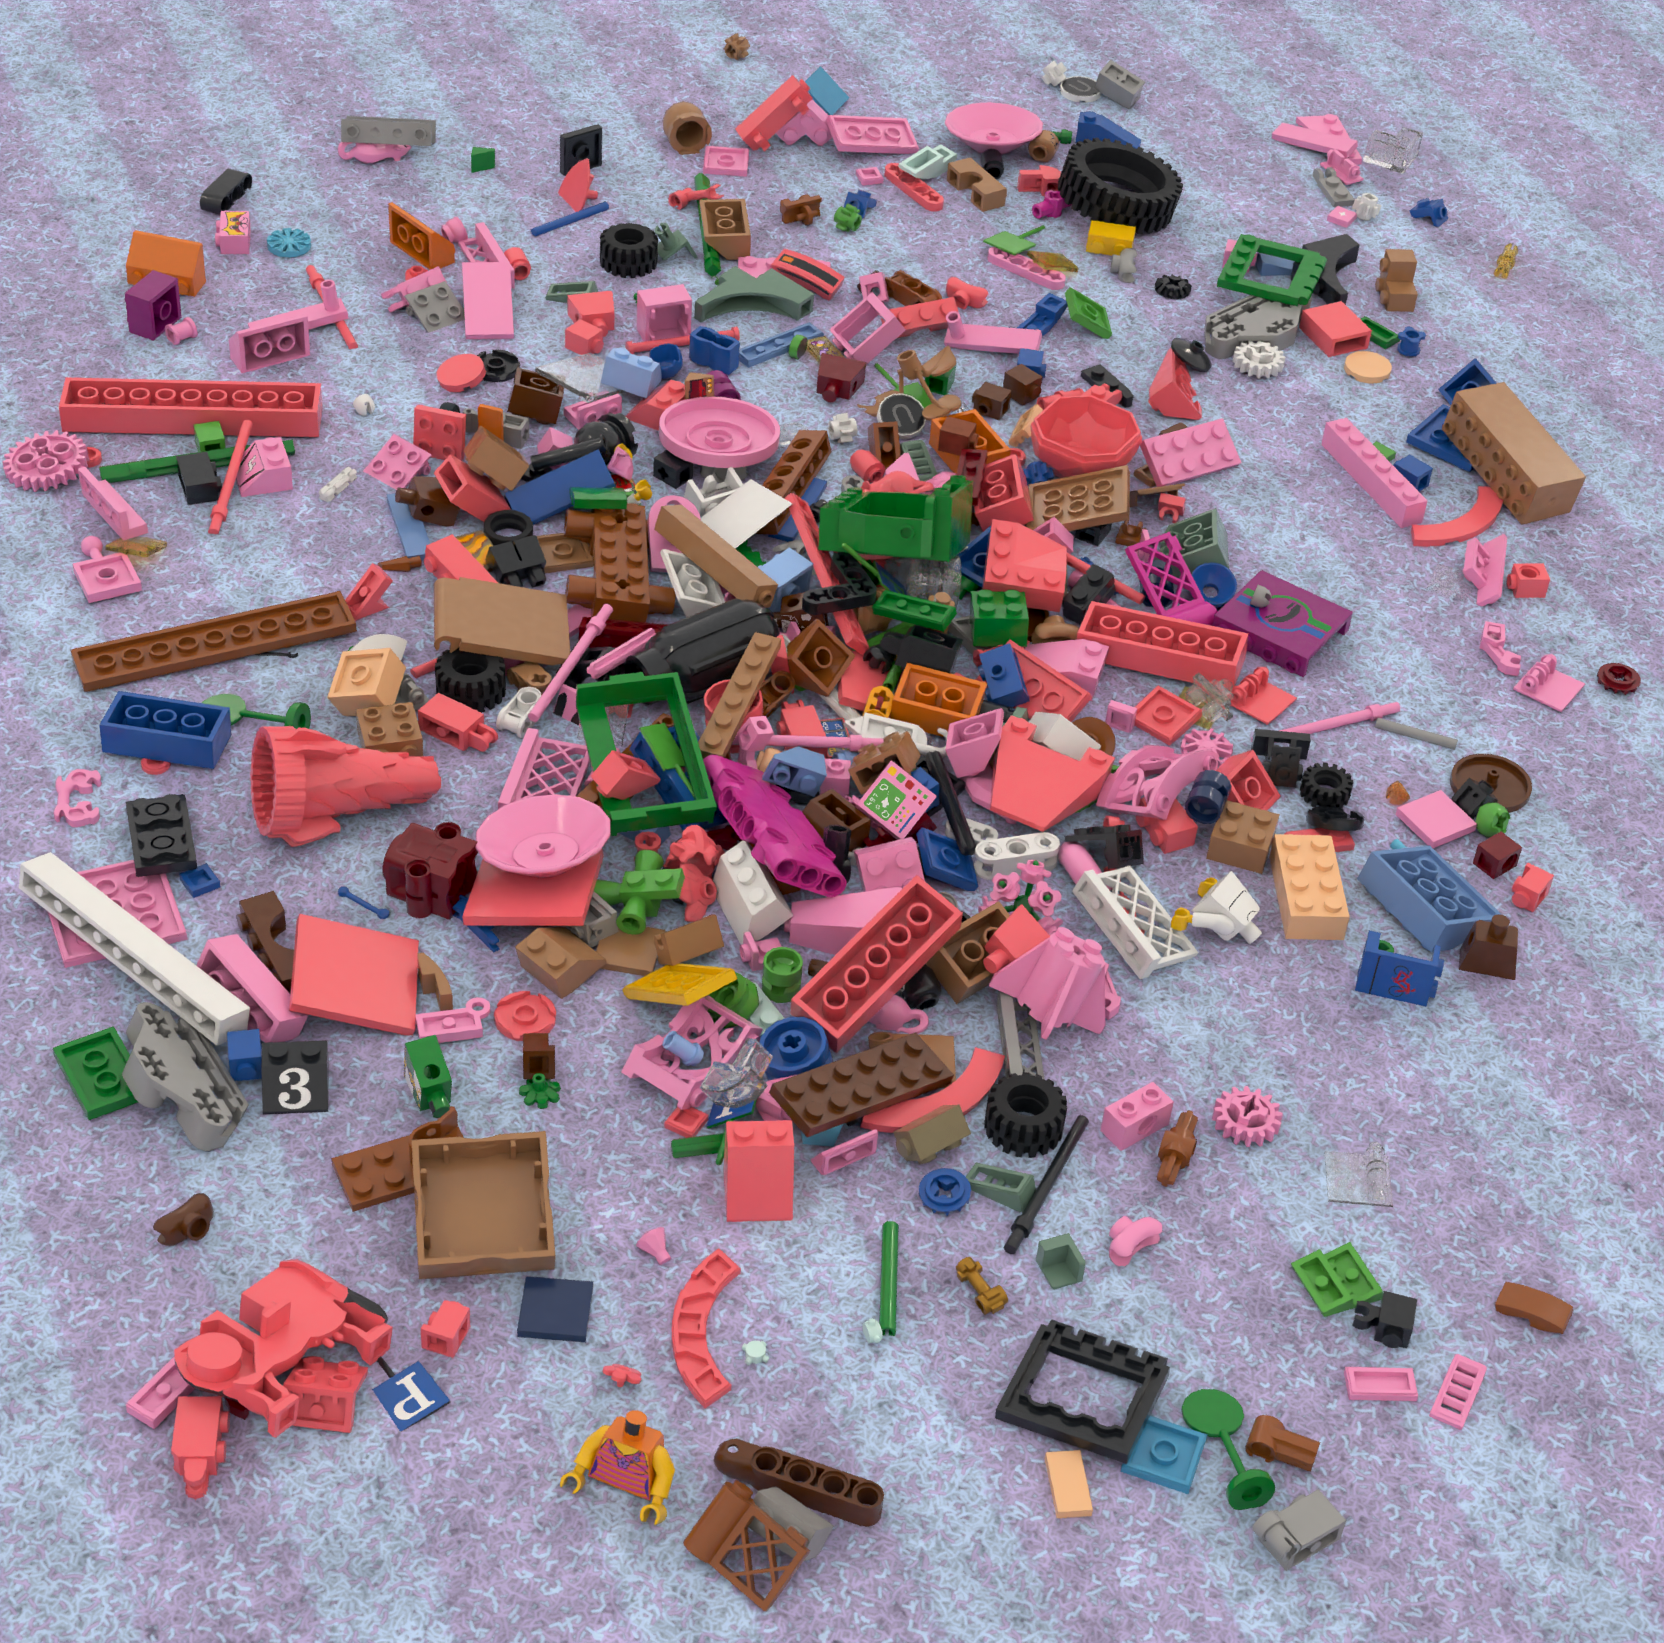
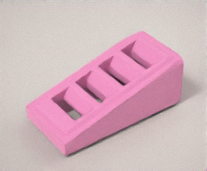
(1466, 1373)

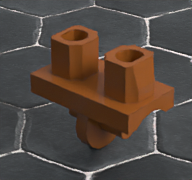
(802, 209)

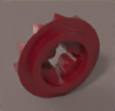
(1616, 670)

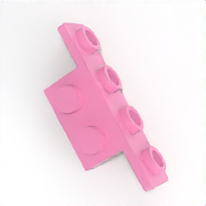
(1485, 568)

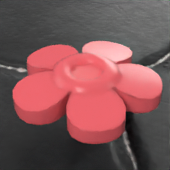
(622, 1373)

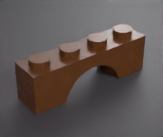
(264, 920)

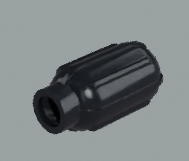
(704, 645)

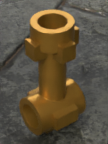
(989, 1298)

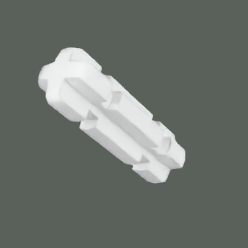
(337, 484)

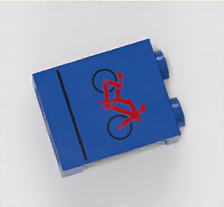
(1396, 974)

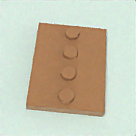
(1082, 499)

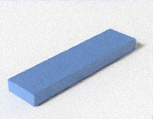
(775, 345)
(410, 530)

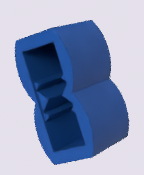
(714, 350)

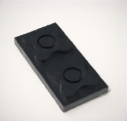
(161, 835)

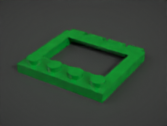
(1302, 285)

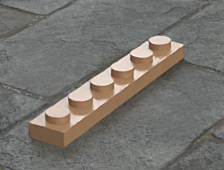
(739, 695)

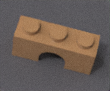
(986, 190)

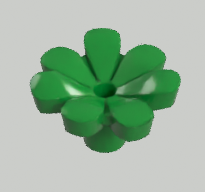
(540, 1091)

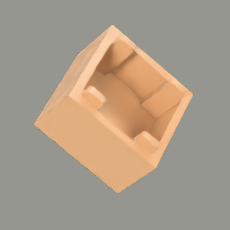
(366, 680)

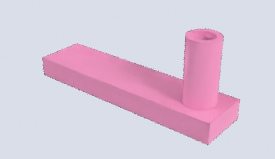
(318, 315)
(989, 337)

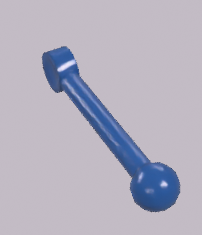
(381, 913)

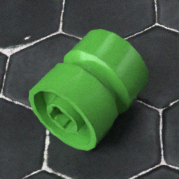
(782, 974)

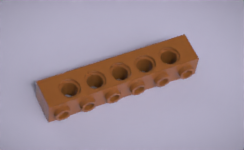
(796, 471)

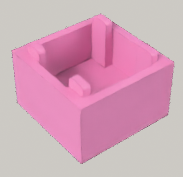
(664, 312)

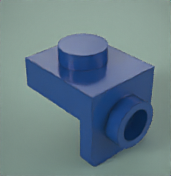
(861, 201)
(1432, 208)

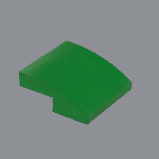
(598, 498)

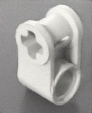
(515, 714)

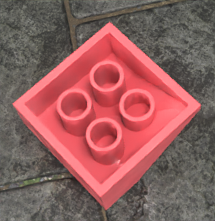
(1025, 563)

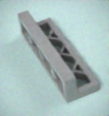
(1010, 1043)

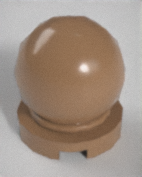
(686, 128)

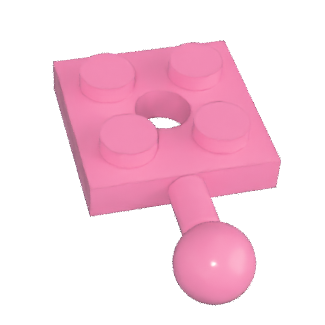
(90, 573)

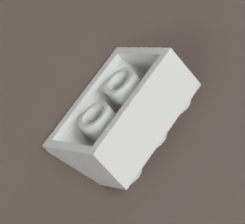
(691, 584)
(749, 894)

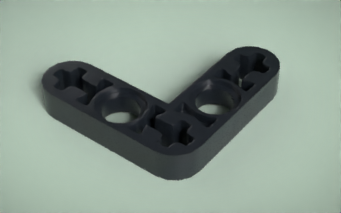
(823, 599)

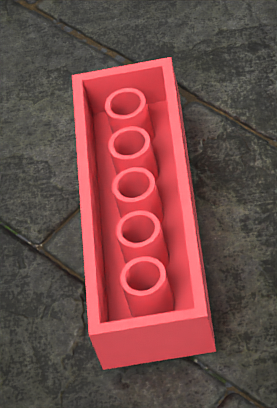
(1164, 644)
(877, 962)

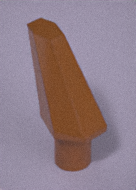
(401, 564)

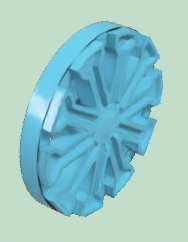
(285, 242)

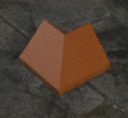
(818, 659)

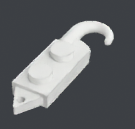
(879, 727)

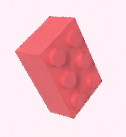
(1004, 494)

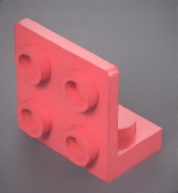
(326, 1392)

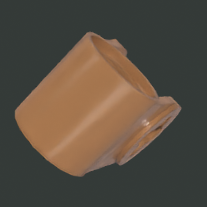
(529, 675)

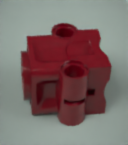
(430, 869)

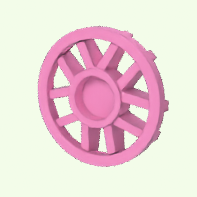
(1201, 741)

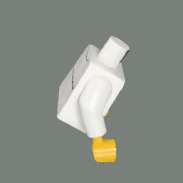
(1224, 909)

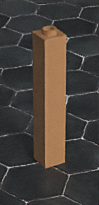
(715, 555)

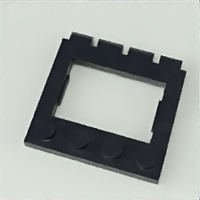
(1084, 1430)

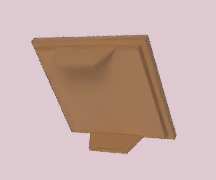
(1171, 489)

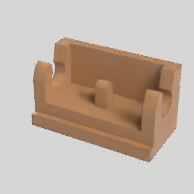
(688, 941)

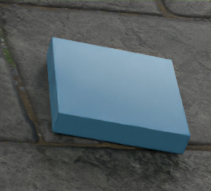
(826, 91)
(1166, 1455)

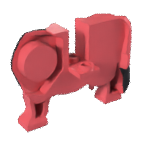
(293, 1312)

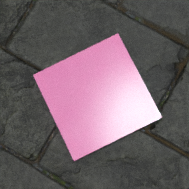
(143, 897)

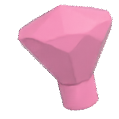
(654, 1243)

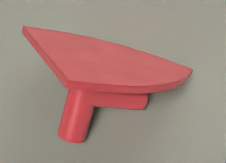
(577, 184)

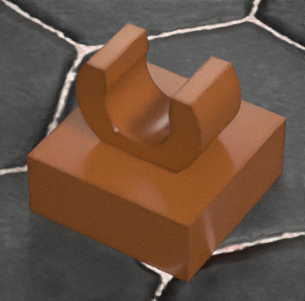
(1129, 534)

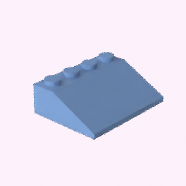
(1425, 895)

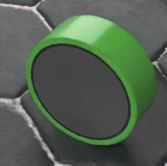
(798, 346)

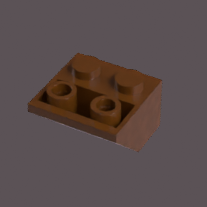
(834, 809)

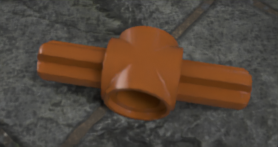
(1177, 1148)

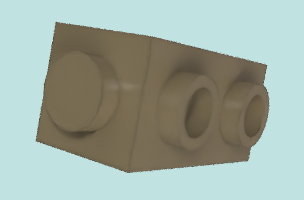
(931, 1133)

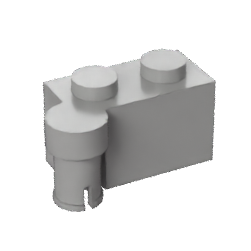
(1300, 1529)

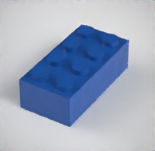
(165, 729)

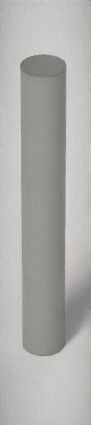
(1416, 733)

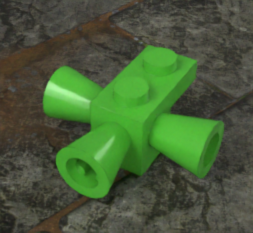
(641, 891)

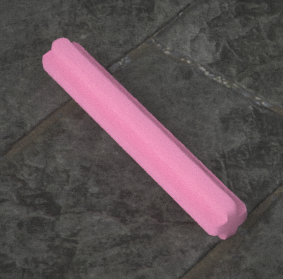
(619, 654)

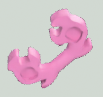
(81, 814)

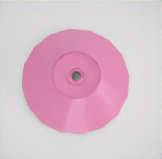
(993, 126)
(543, 835)

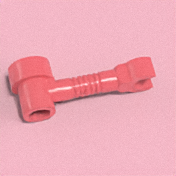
(682, 197)

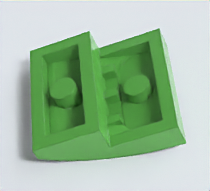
(1337, 1279)

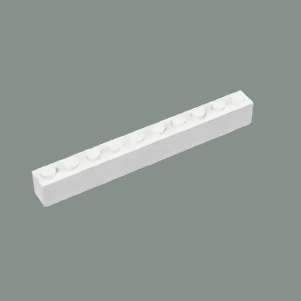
(133, 948)

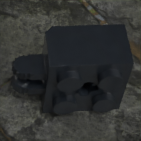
(923, 648)

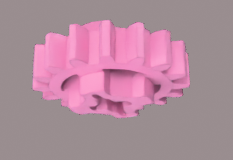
(1247, 1116)

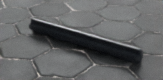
(951, 804)

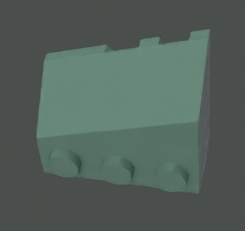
(1201, 539)

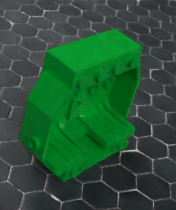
(900, 522)

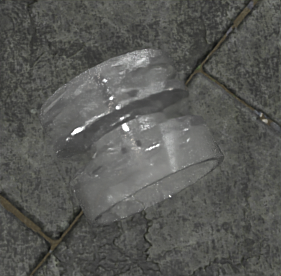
(926, 579)

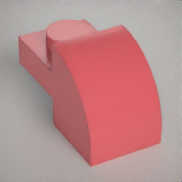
(1039, 180)

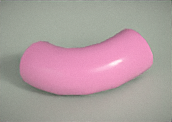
(1077, 860)

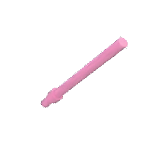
(594, 628)
(1370, 712)
(853, 742)

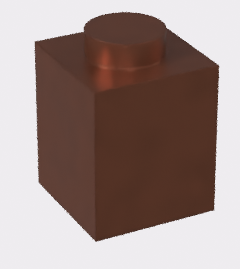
(957, 435)

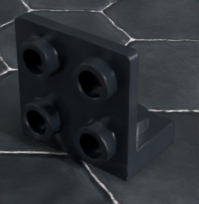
(1122, 846)

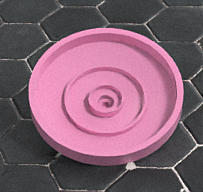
(719, 432)

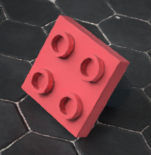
(440, 430)

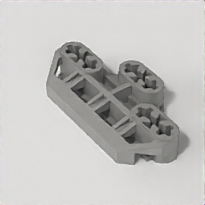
(1252, 320)
(166, 1068)

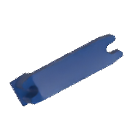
(482, 932)

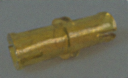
(1506, 261)

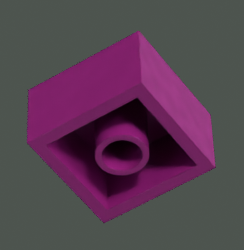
(153, 305)

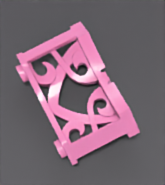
(1159, 792)
(649, 1058)

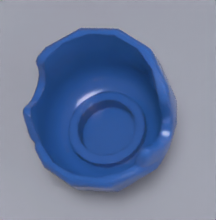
(669, 358)

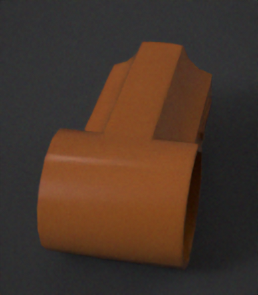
(1272, 1441)

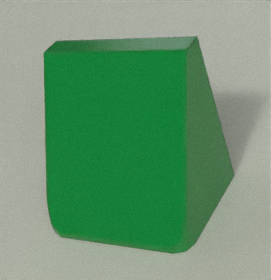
(482, 159)

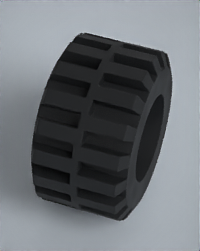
(628, 250)
(471, 678)
(1020, 1131)

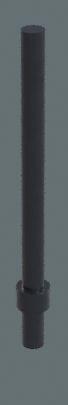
(1024, 1223)

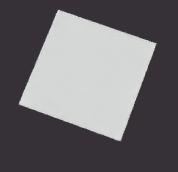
(744, 512)

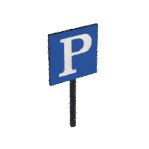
(409, 1394)

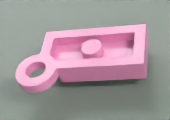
(455, 1023)

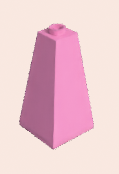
(833, 921)

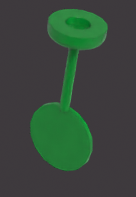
(296, 716)
(1220, 1416)

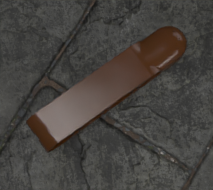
(816, 1479)

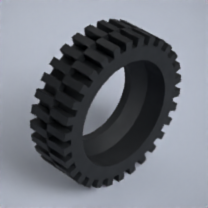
(1153, 183)

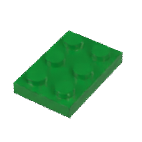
(95, 1070)

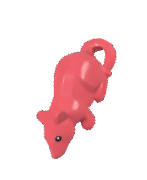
(898, 482)

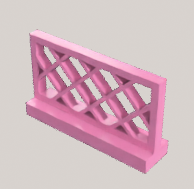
(530, 758)

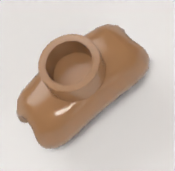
(1054, 630)

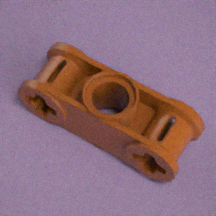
(910, 290)

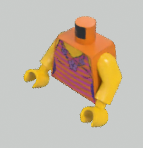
(629, 1459)

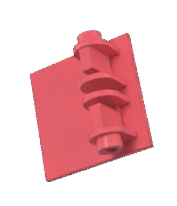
(1259, 697)

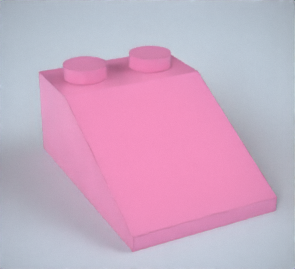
(1075, 659)

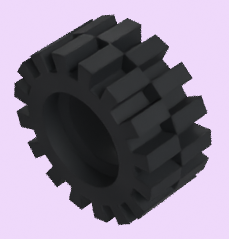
(1328, 776)

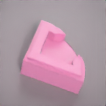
(621, 464)

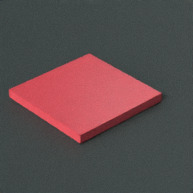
(524, 900)
(354, 975)

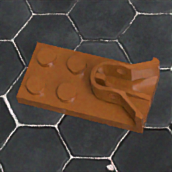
(386, 1169)

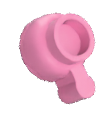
(454, 230)

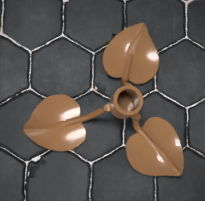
(912, 369)

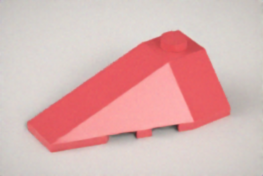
(1172, 390)

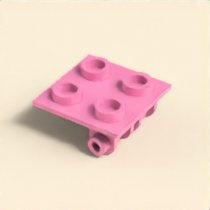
(398, 463)
(1549, 685)

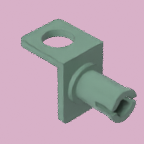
(671, 242)

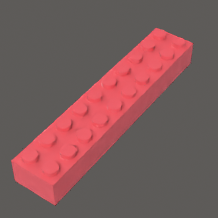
(177, 405)

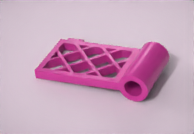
(1194, 610)

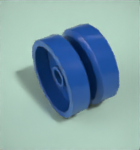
(796, 1047)

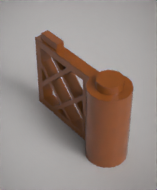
(727, 1522)

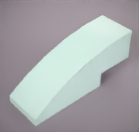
(928, 162)

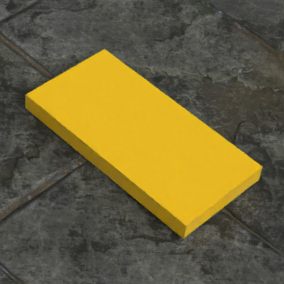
(679, 984)

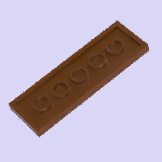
(860, 1084)

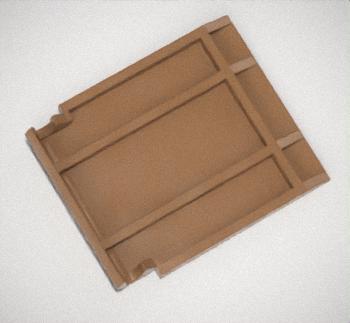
(501, 620)

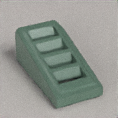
(569, 289)
(920, 458)
(1015, 1197)

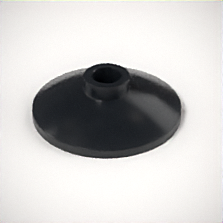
(1191, 354)

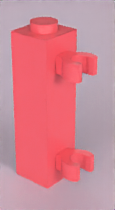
(775, 113)

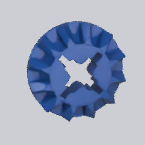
(947, 1180)

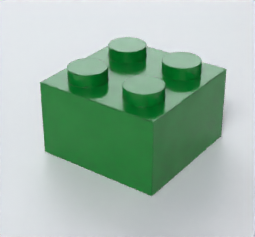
(998, 617)

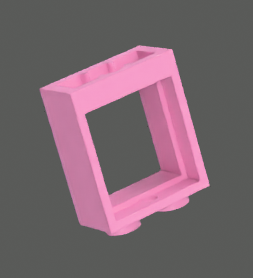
(857, 320)

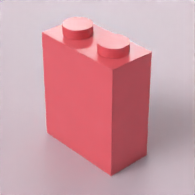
(1335, 329)
(469, 489)

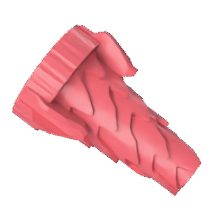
(310, 778)

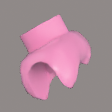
(1131, 1237)

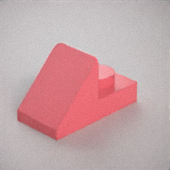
(366, 595)

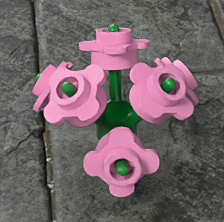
(1041, 899)

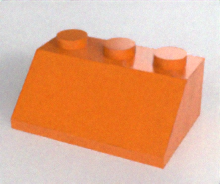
(419, 239)
(168, 256)
(935, 698)

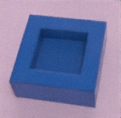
(199, 880)

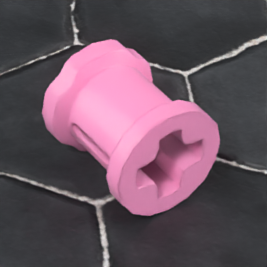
(181, 331)

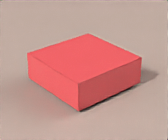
(686, 1122)

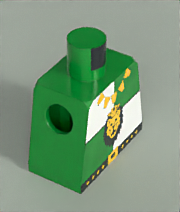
(428, 1093)

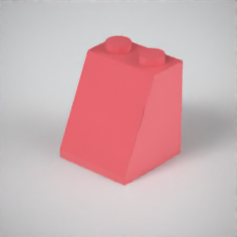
(759, 1170)

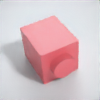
(584, 338)

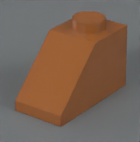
(884, 442)

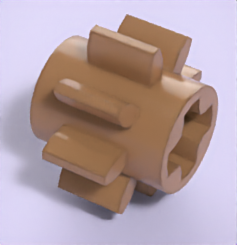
(736, 47)

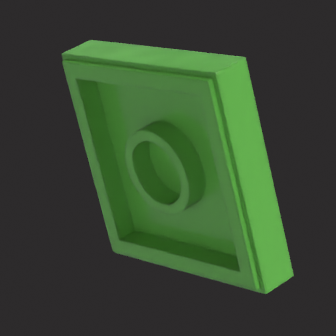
(1088, 313)

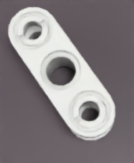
(1007, 852)

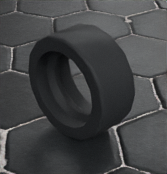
(507, 519)

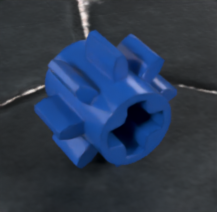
(1038, 472)

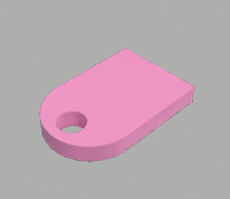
(655, 540)

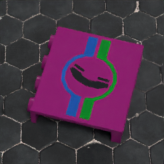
(1289, 627)

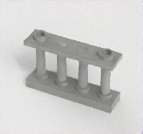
(388, 130)

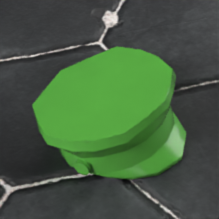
(738, 996)

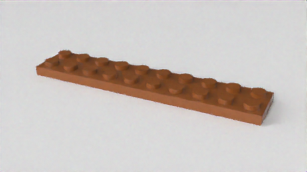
(212, 641)

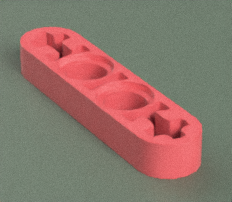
(927, 198)

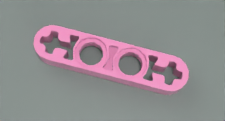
(1048, 278)

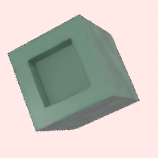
(1060, 1261)

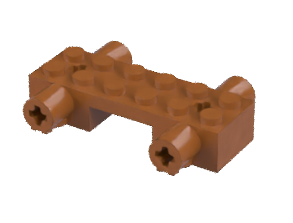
(620, 564)

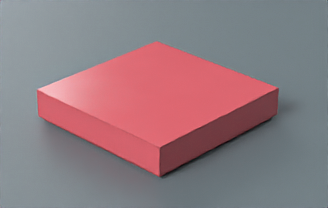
(1165, 715)

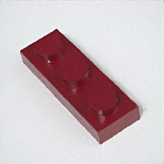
(973, 465)

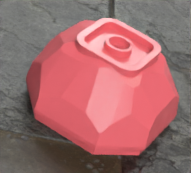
(1084, 435)

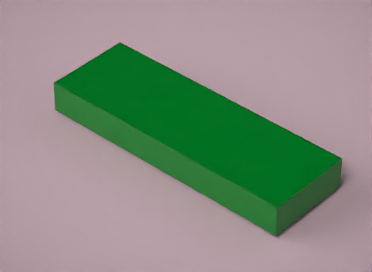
(914, 610)

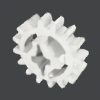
(1259, 359)

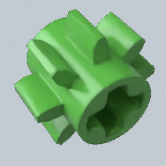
(847, 218)

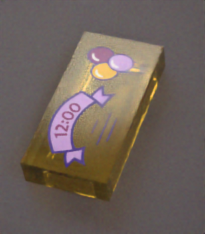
(821, 345)

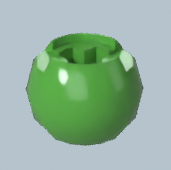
(1492, 819)

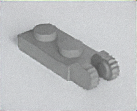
(1333, 187)

